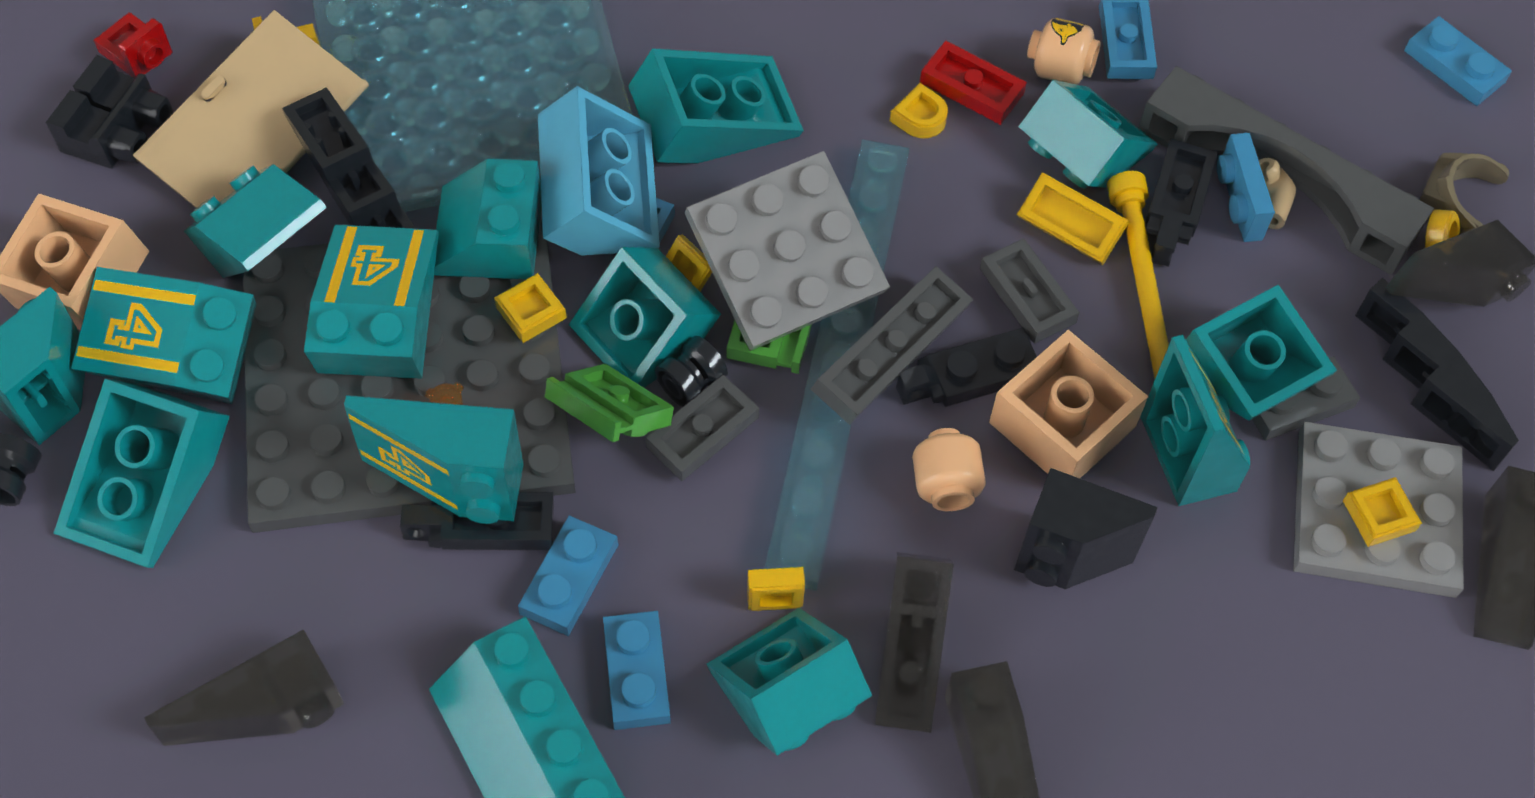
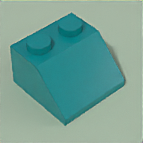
(1084, 134)
(252, 219)
(490, 221)
(642, 313)
(1260, 354)
(791, 680)

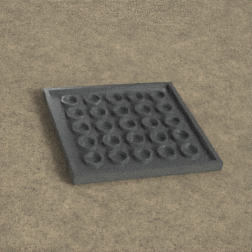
(297, 429)

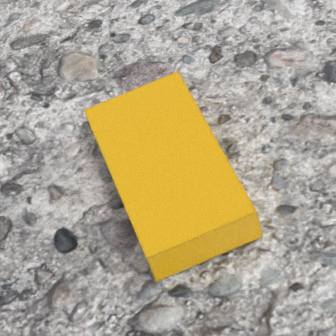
(1072, 218)

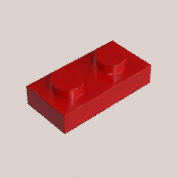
(973, 82)

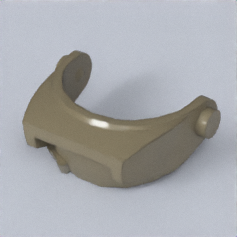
(1454, 166)

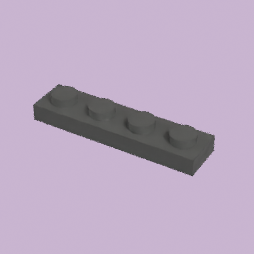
(891, 345)

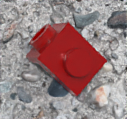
(134, 44)

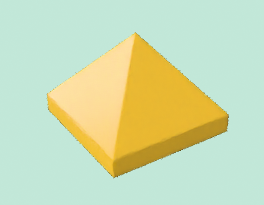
(689, 261)

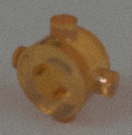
(446, 394)

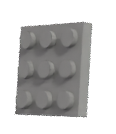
(786, 250)
(1347, 459)

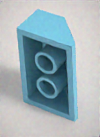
(596, 176)

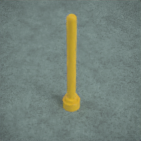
(1128, 194)

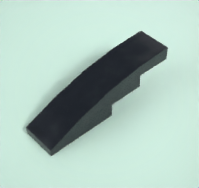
(345, 162)
(1448, 385)

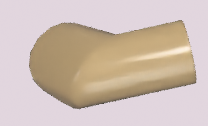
(1281, 190)

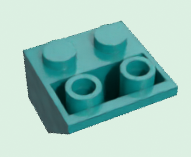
(35, 367)

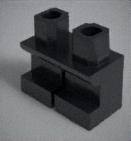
(106, 115)

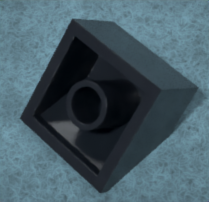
(1081, 532)

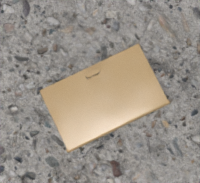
(244, 122)

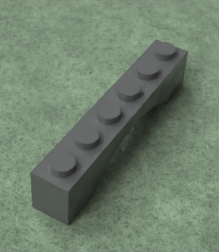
(1369, 213)

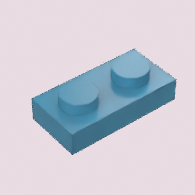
(1127, 39)
(1458, 60)
(1249, 197)
(568, 575)
(636, 670)

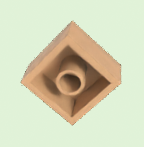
(61, 249)
(1067, 407)

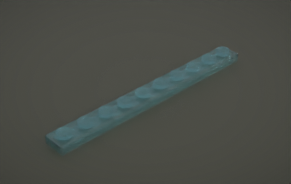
(821, 433)

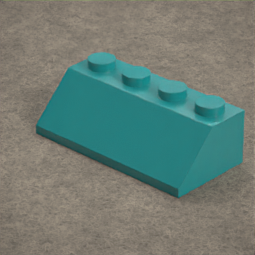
(519, 721)

